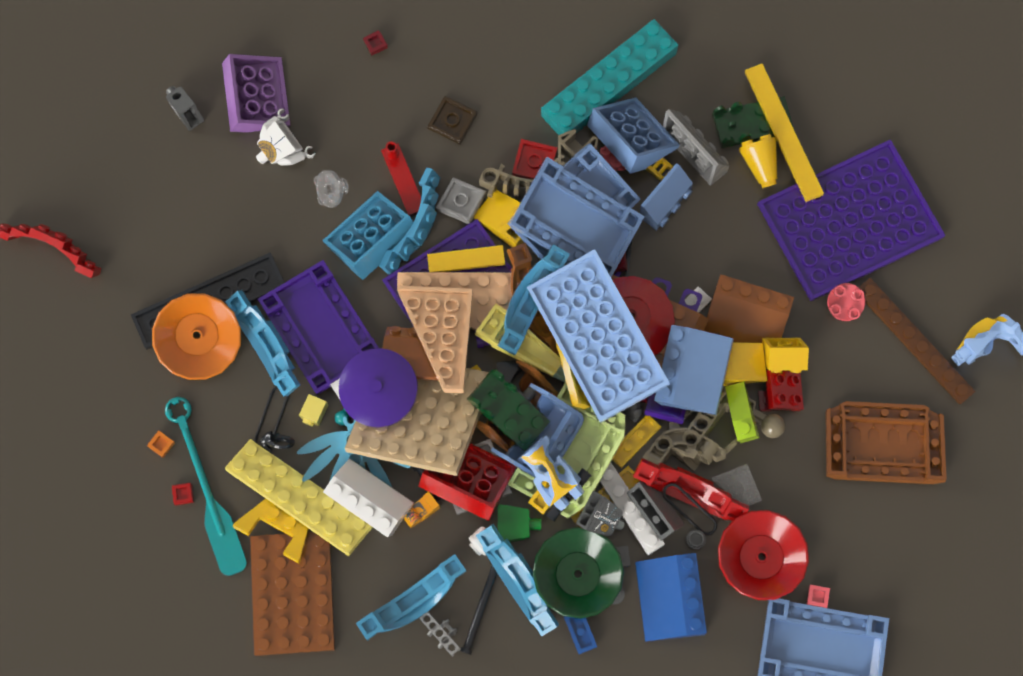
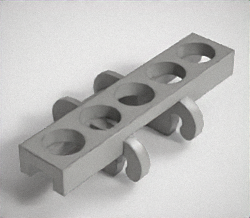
(447, 641)

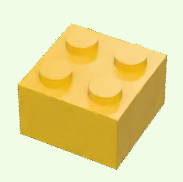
(785, 354)

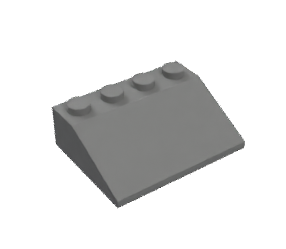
(695, 148)

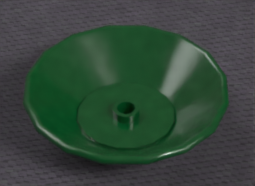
(583, 552)

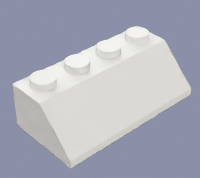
(368, 497)

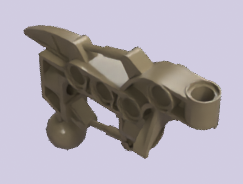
(705, 449)

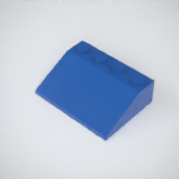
(670, 597)

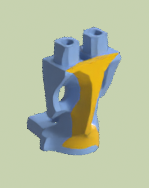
(980, 338)
(559, 483)

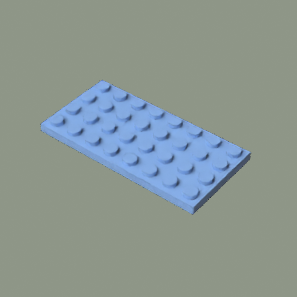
(598, 336)

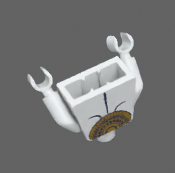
(279, 143)

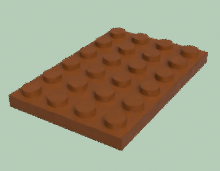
(291, 598)

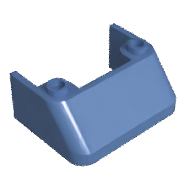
(561, 430)

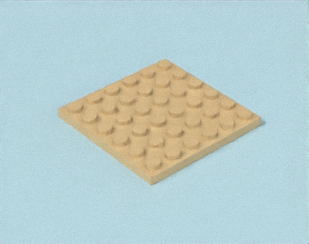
(432, 433)

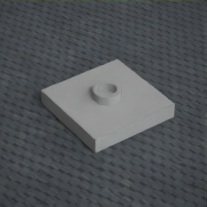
(461, 200)

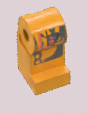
(421, 510)

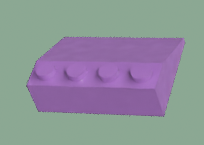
(254, 91)

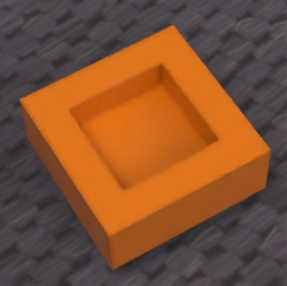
(161, 444)

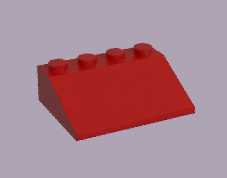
(478, 483)

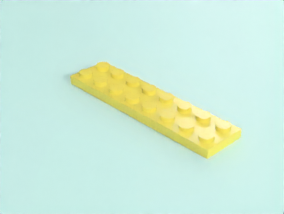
(297, 498)

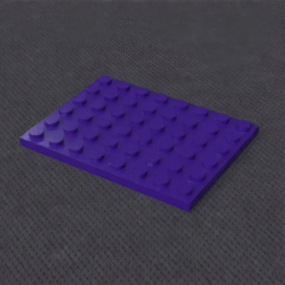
(859, 224)

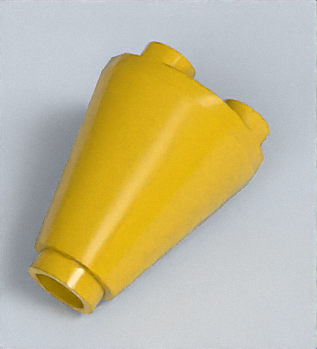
(761, 159)

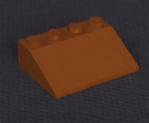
(747, 311)
(407, 344)

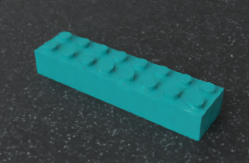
(610, 78)

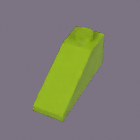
(741, 413)

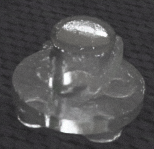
(330, 188)

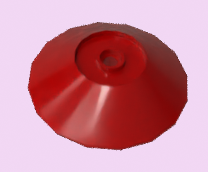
(650, 308)
(777, 540)

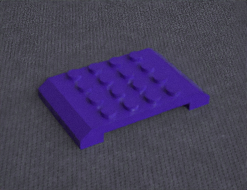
(317, 325)

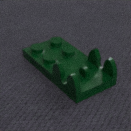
(743, 123)
(508, 409)

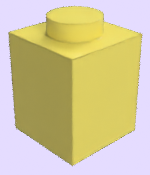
(313, 410)

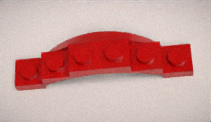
(56, 239)
(700, 489)

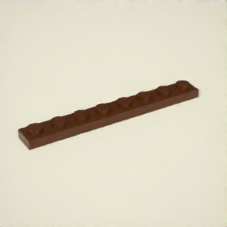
(916, 342)

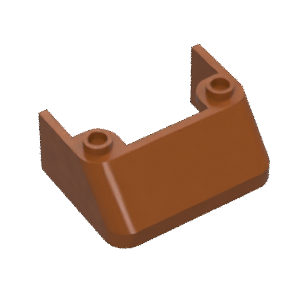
(532, 376)

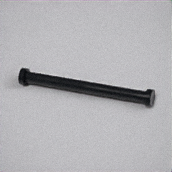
(479, 611)

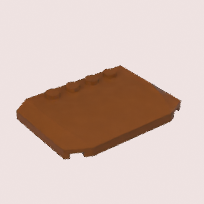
(885, 443)

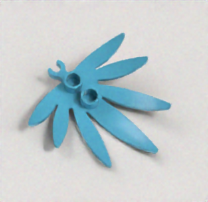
(338, 442)

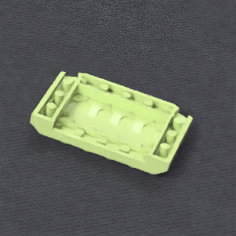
(590, 449)

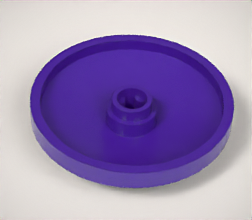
(378, 388)

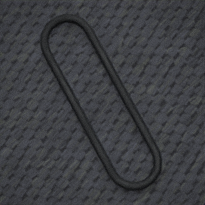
(264, 413)
(684, 515)

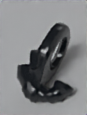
(270, 439)

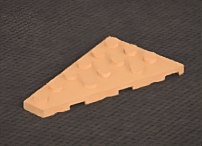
(487, 288)
(443, 327)

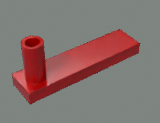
(402, 178)

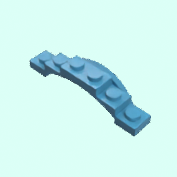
(420, 228)
(522, 306)
(266, 342)
(517, 578)
(414, 601)

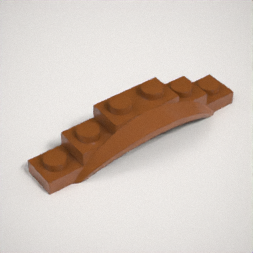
(521, 262)

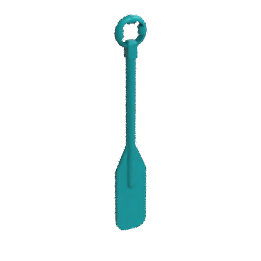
(217, 520)

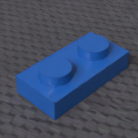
(580, 634)

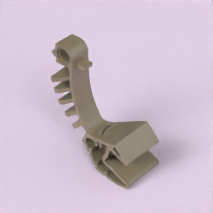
(566, 150)

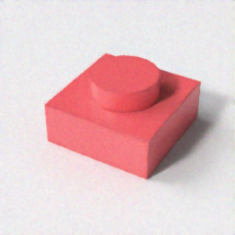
(818, 596)

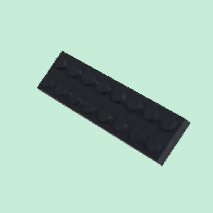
(253, 278)

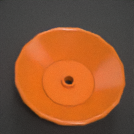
(192, 356)

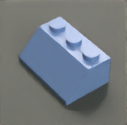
(666, 197)

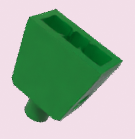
(515, 523)

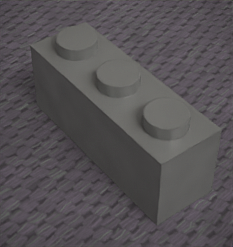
(655, 510)

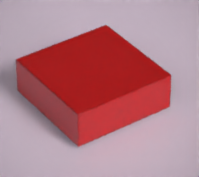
(182, 494)

